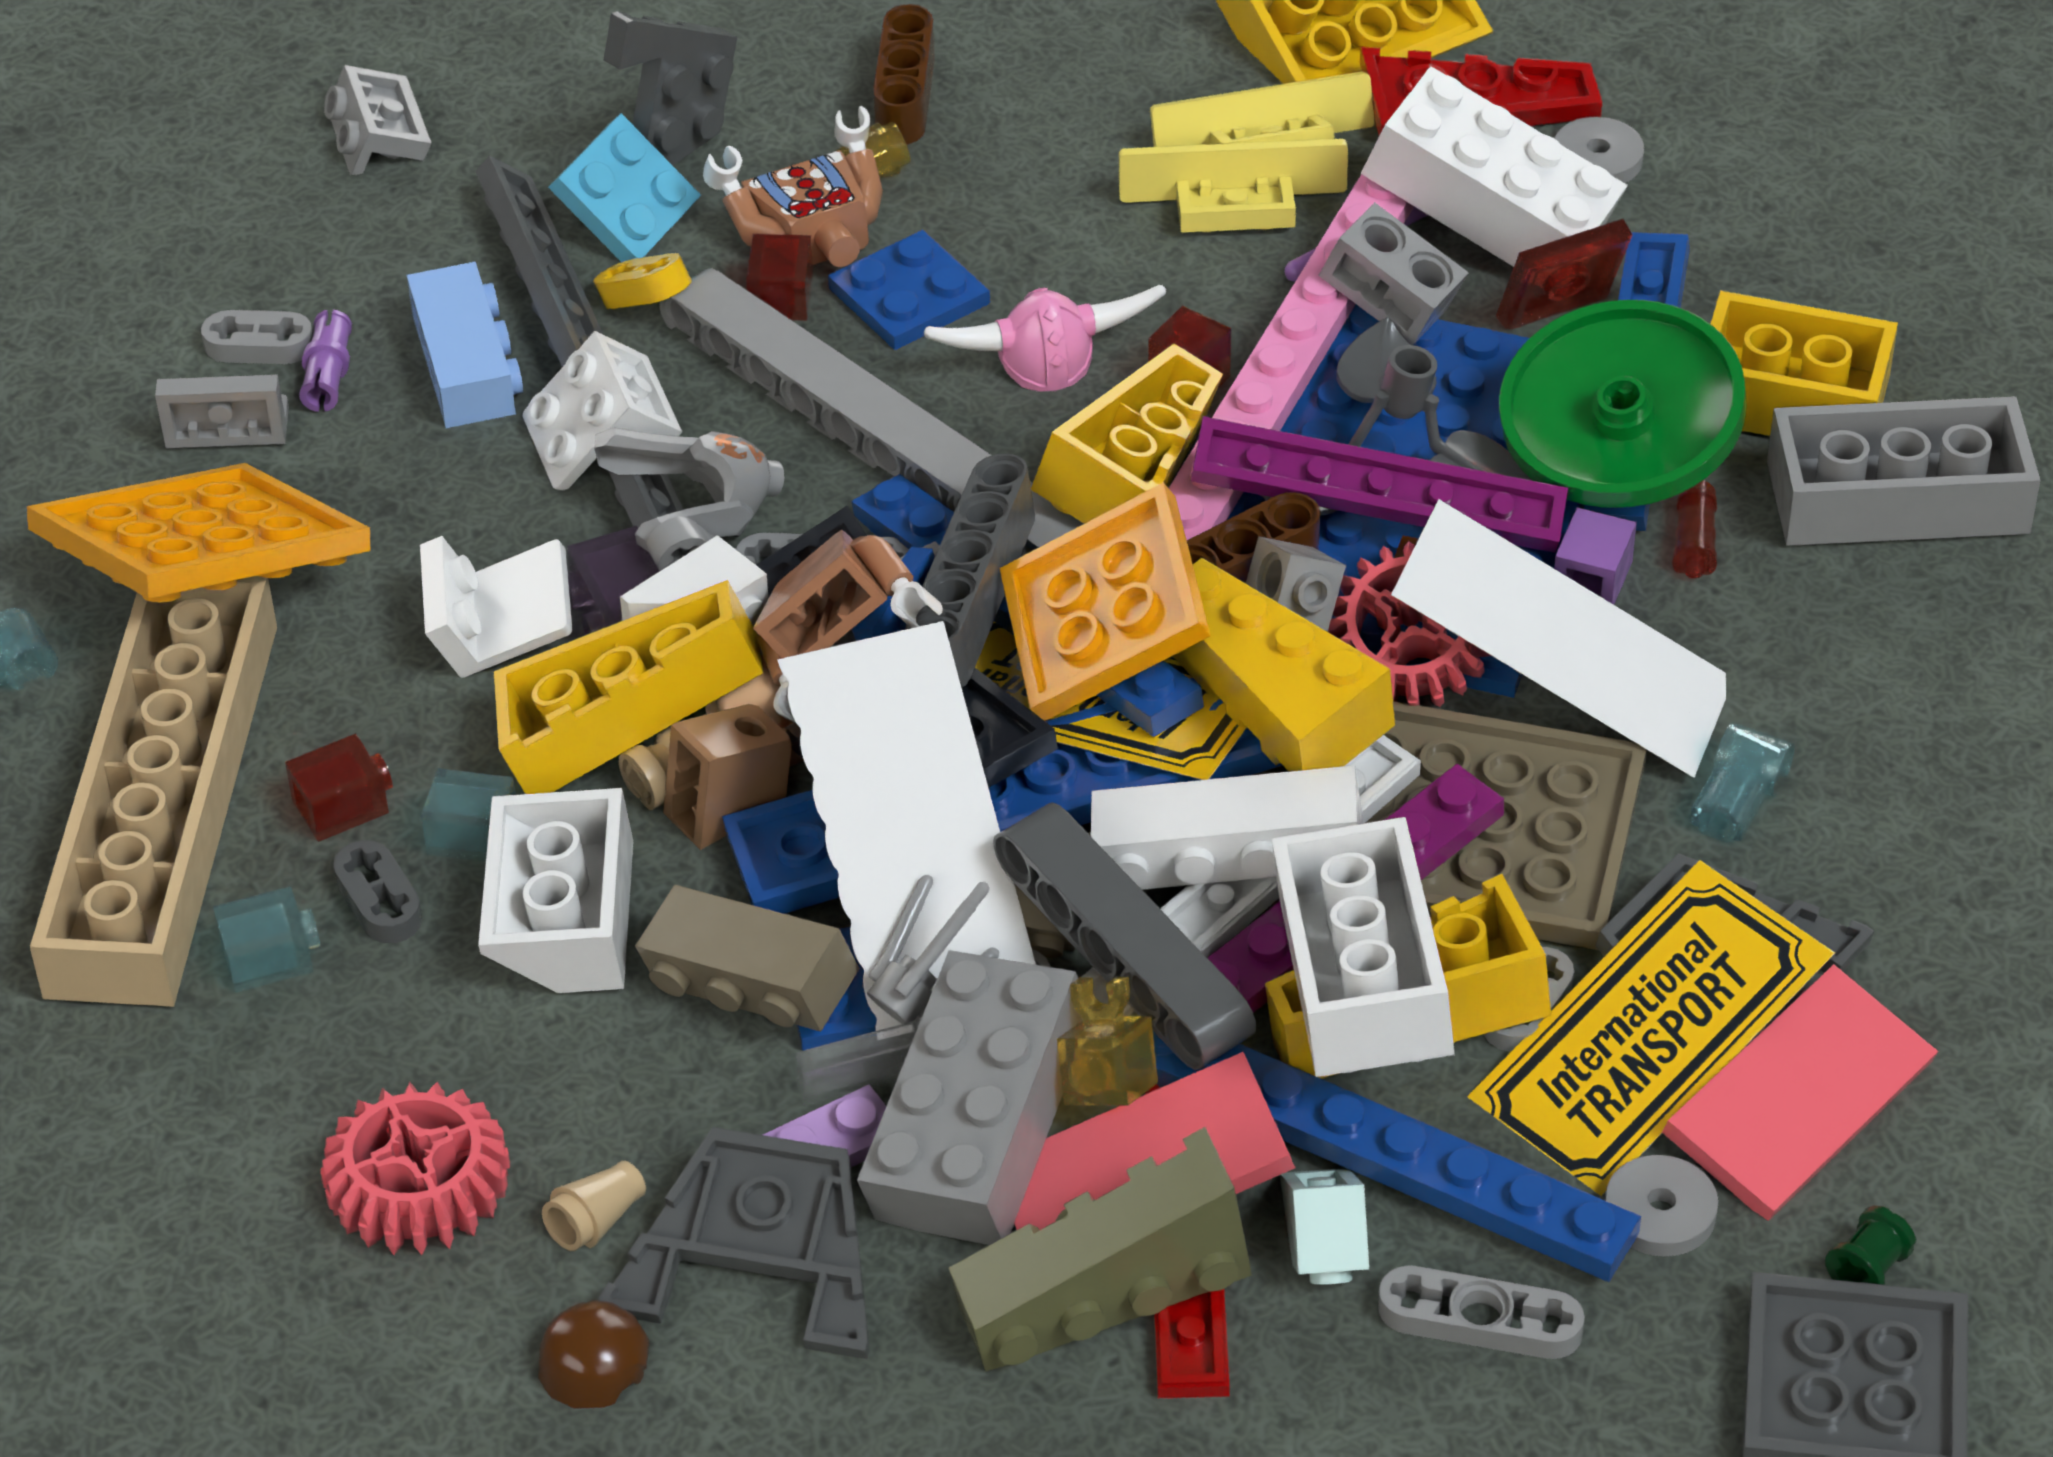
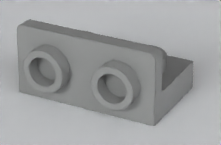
(375, 115)
(222, 411)

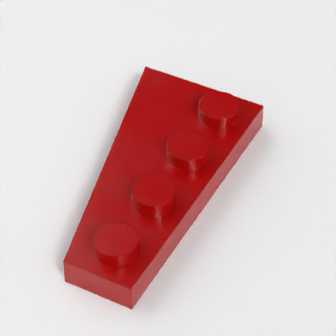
(1530, 90)

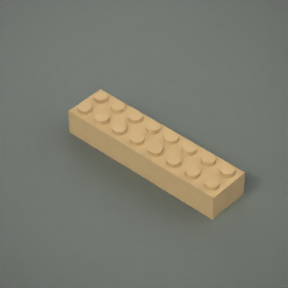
(154, 797)

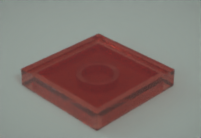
(1563, 274)

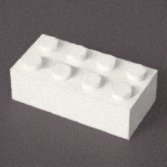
(1487, 171)
(1362, 947)

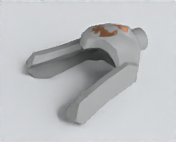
(726, 464)

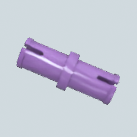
(325, 360)

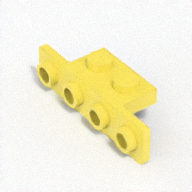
(1268, 114)
(1234, 183)

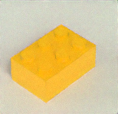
(1803, 355)

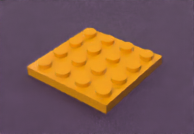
(198, 531)

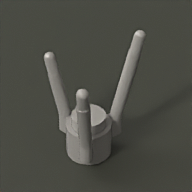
(905, 987)

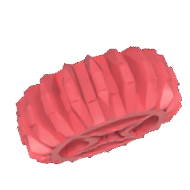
(1373, 596)
(415, 1167)

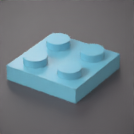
(624, 190)

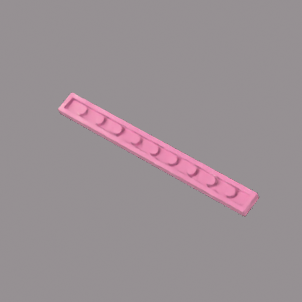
(1283, 357)

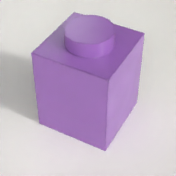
(1597, 552)

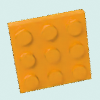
(1104, 602)

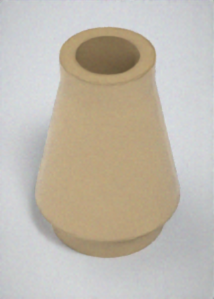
(590, 1206)

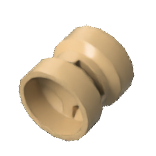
(646, 770)

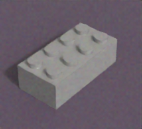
(1902, 471)
(972, 1100)

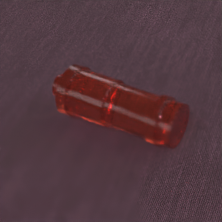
(1696, 532)

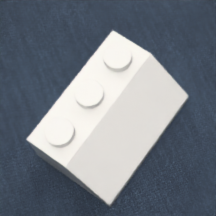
(559, 888)

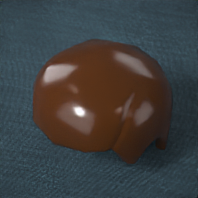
(592, 1354)

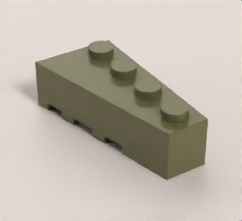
(1106, 1259)

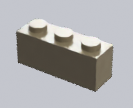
(747, 958)

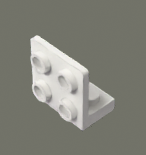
(595, 391)
(497, 610)

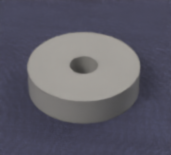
(1619, 143)
(1672, 1181)

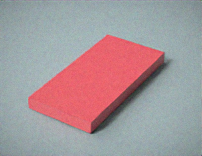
(1799, 1092)
(1101, 1149)

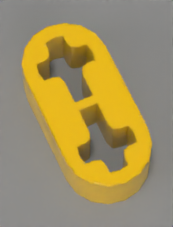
(642, 281)

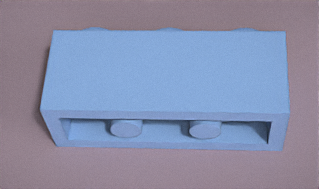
(464, 344)

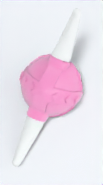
(1046, 336)

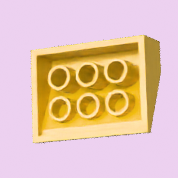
(1325, 36)

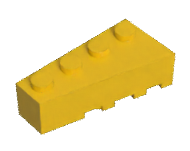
(1128, 436)
(1286, 678)
(621, 686)
(1488, 963)

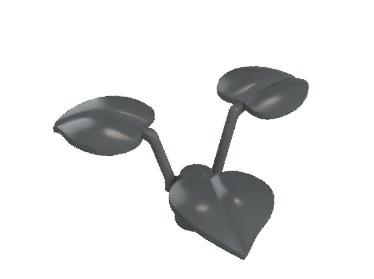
(1401, 380)

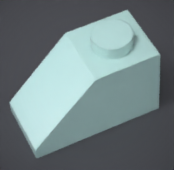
(1326, 1224)

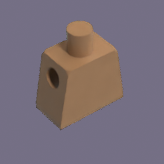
(723, 767)

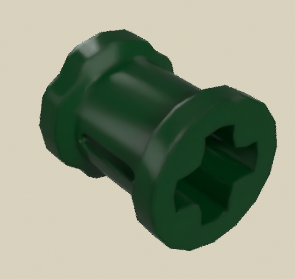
(1873, 1248)

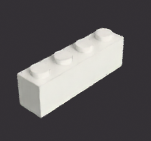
(1218, 825)

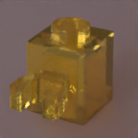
(1106, 1054)

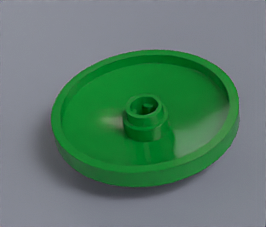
(1623, 403)

